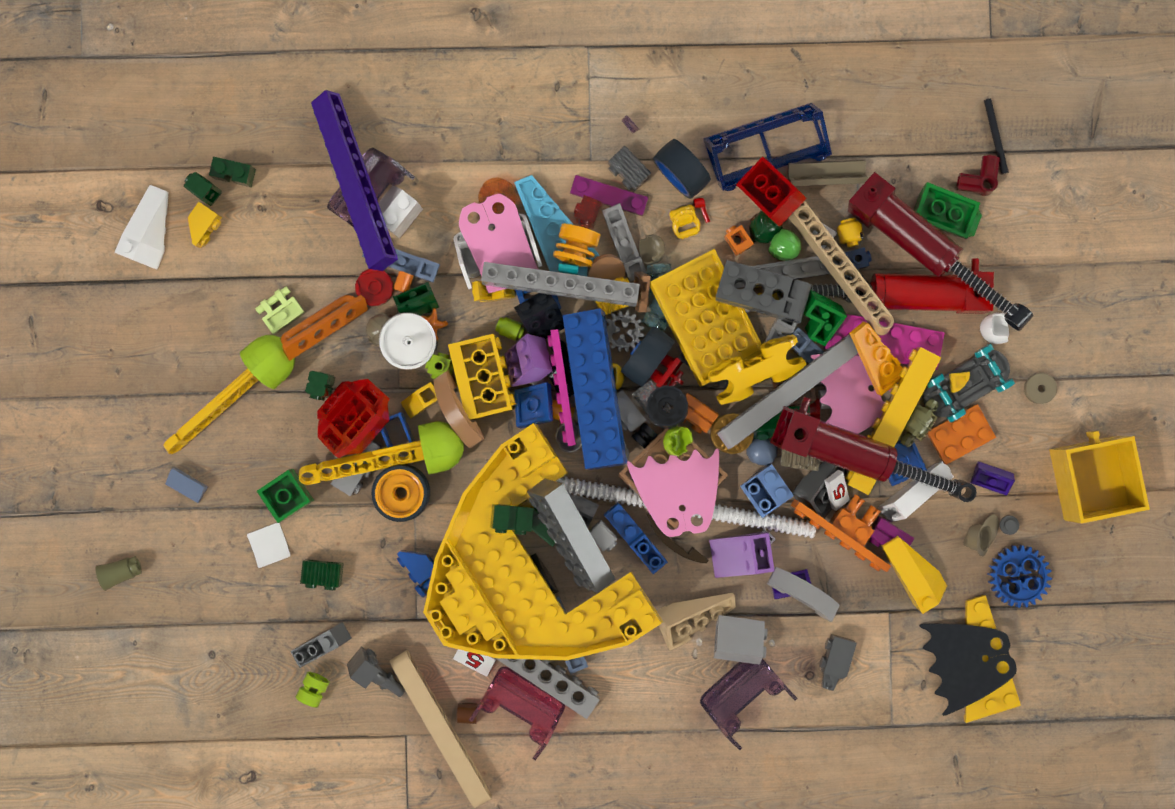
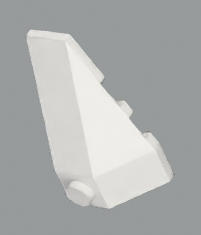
(146, 229)

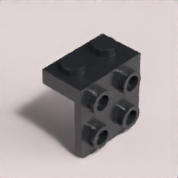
(540, 315)

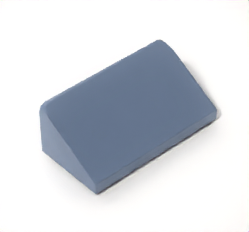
(186, 484)

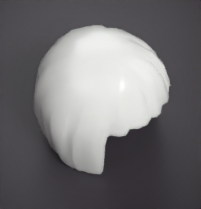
(995, 328)

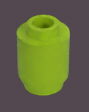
(510, 328)

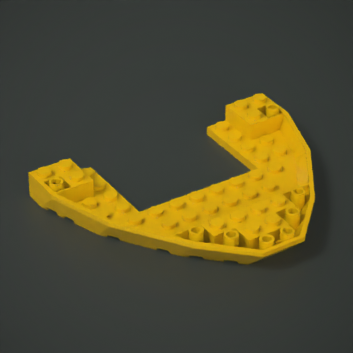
(491, 594)

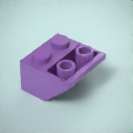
(528, 360)

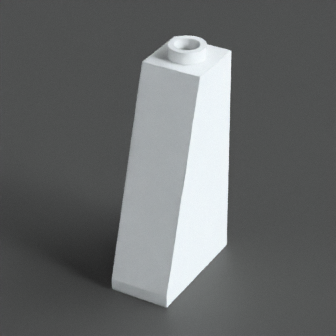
(912, 495)

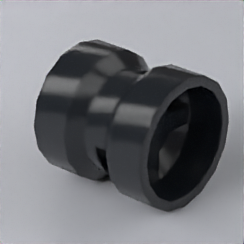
(645, 431)

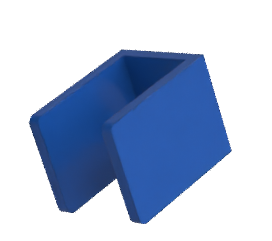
(405, 425)

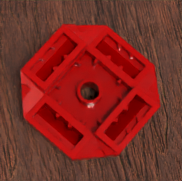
(352, 417)

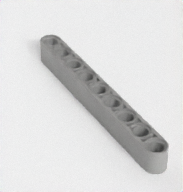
(787, 392)

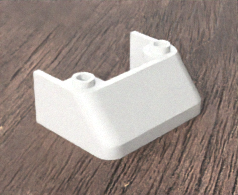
(467, 262)

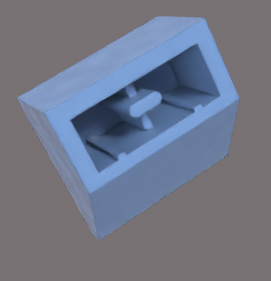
(766, 490)

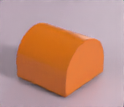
(403, 281)

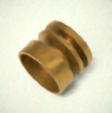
(718, 424)

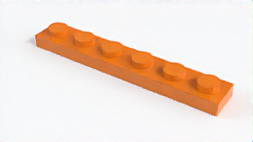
(846, 541)

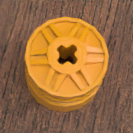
(577, 243)

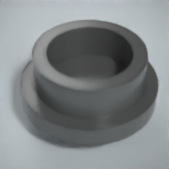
(1009, 525)

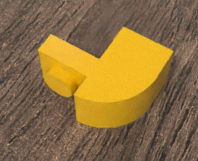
(481, 293)

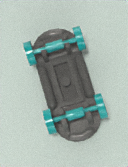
(987, 370)

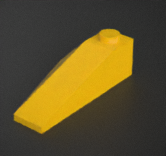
(919, 578)

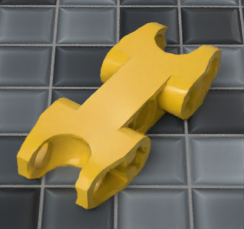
(768, 364)

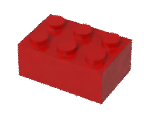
(771, 191)

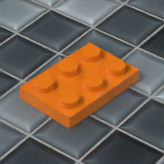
(962, 435)

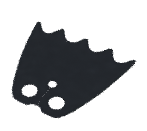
(960, 662)

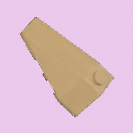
(689, 616)

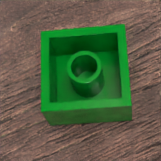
(285, 495)

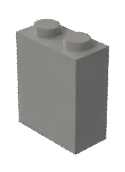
(740, 639)

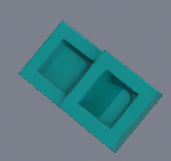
(568, 268)

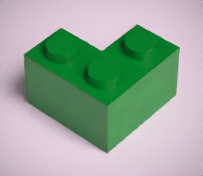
(825, 317)

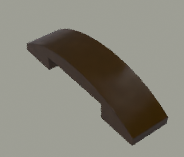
(692, 555)

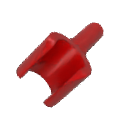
(700, 203)

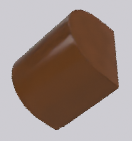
(464, 713)

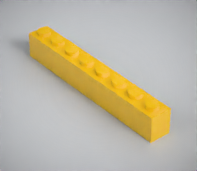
(899, 407)

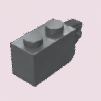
(836, 660)

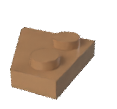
(643, 299)

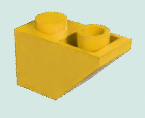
(202, 223)
(420, 400)

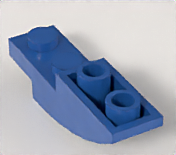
(635, 538)

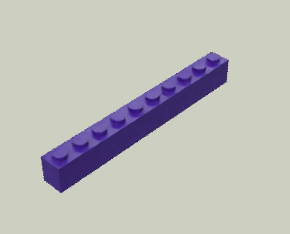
(354, 181)

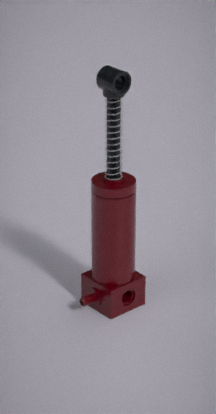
(879, 206)
(854, 452)

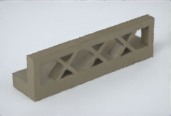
(827, 172)

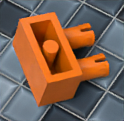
(857, 529)

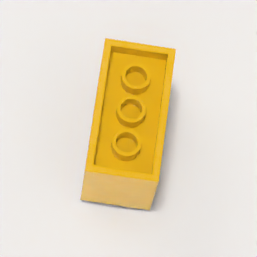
(469, 373)

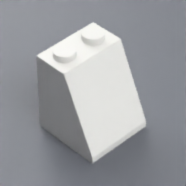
(399, 210)

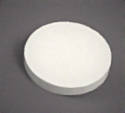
(407, 340)

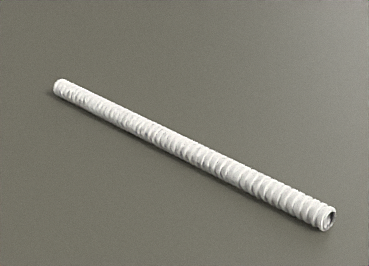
(720, 513)

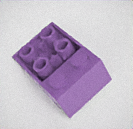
(742, 555)

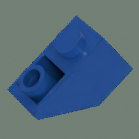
(418, 564)

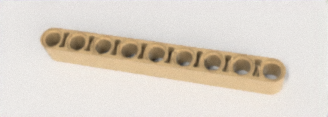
(839, 271)
(440, 729)

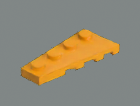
(876, 357)

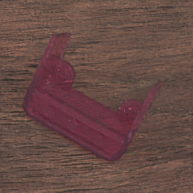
(524, 701)

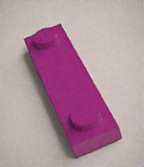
(609, 195)

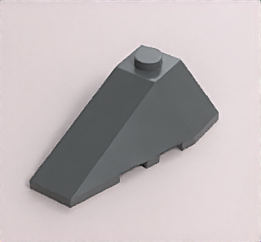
(813, 491)

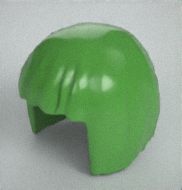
(785, 245)

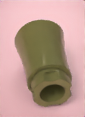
(117, 572)

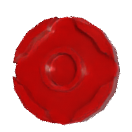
(375, 287)

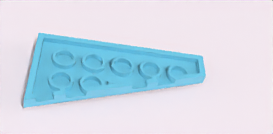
(545, 220)

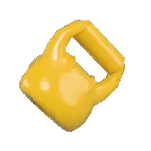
(683, 216)

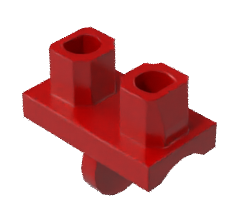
(672, 365)

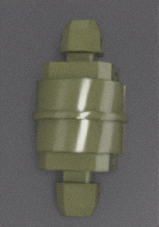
(920, 423)

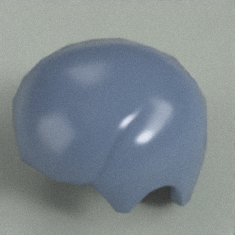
(762, 452)

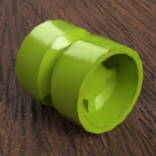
(311, 696)

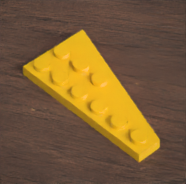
(1004, 698)

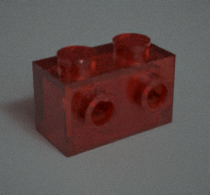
(587, 212)

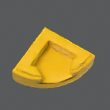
(958, 381)

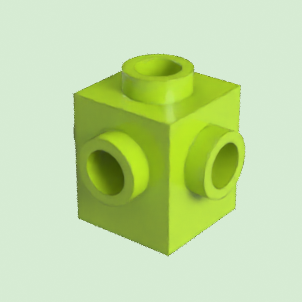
(446, 365)

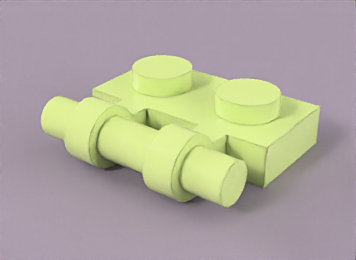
(282, 315)

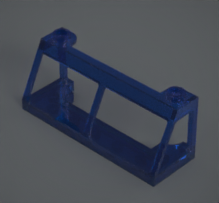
(718, 142)

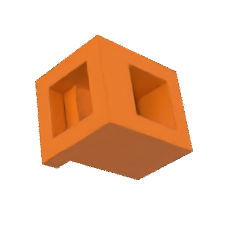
(745, 240)

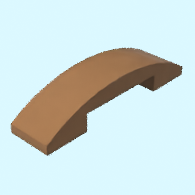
(454, 411)

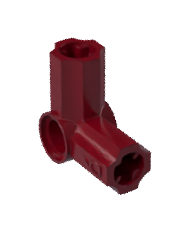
(988, 174)

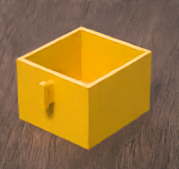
(1099, 478)

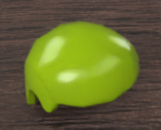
(676, 440)

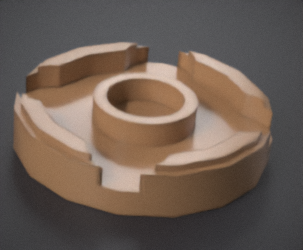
(606, 267)

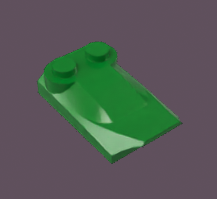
(948, 210)

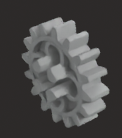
(634, 334)

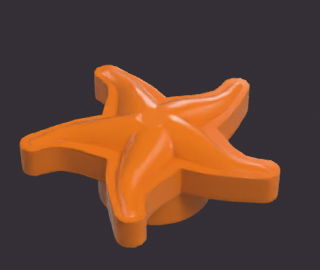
(436, 324)

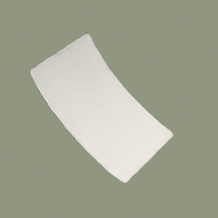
(268, 545)

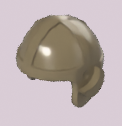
(375, 325)

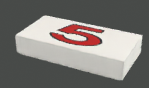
(837, 490)
(477, 662)

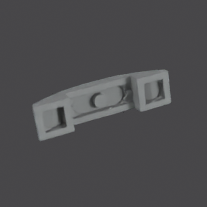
(623, 240)
(804, 592)

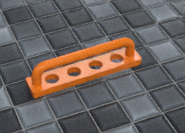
(291, 347)

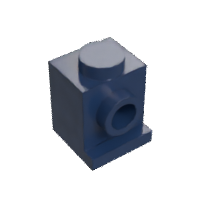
(865, 257)

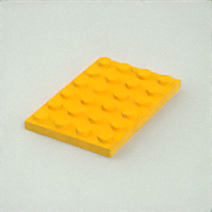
(702, 326)

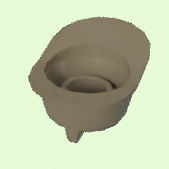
(982, 535)

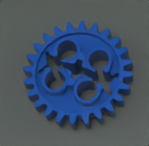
(1022, 593)

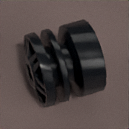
(659, 399)

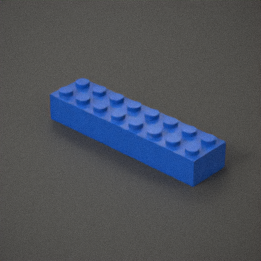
(594, 389)

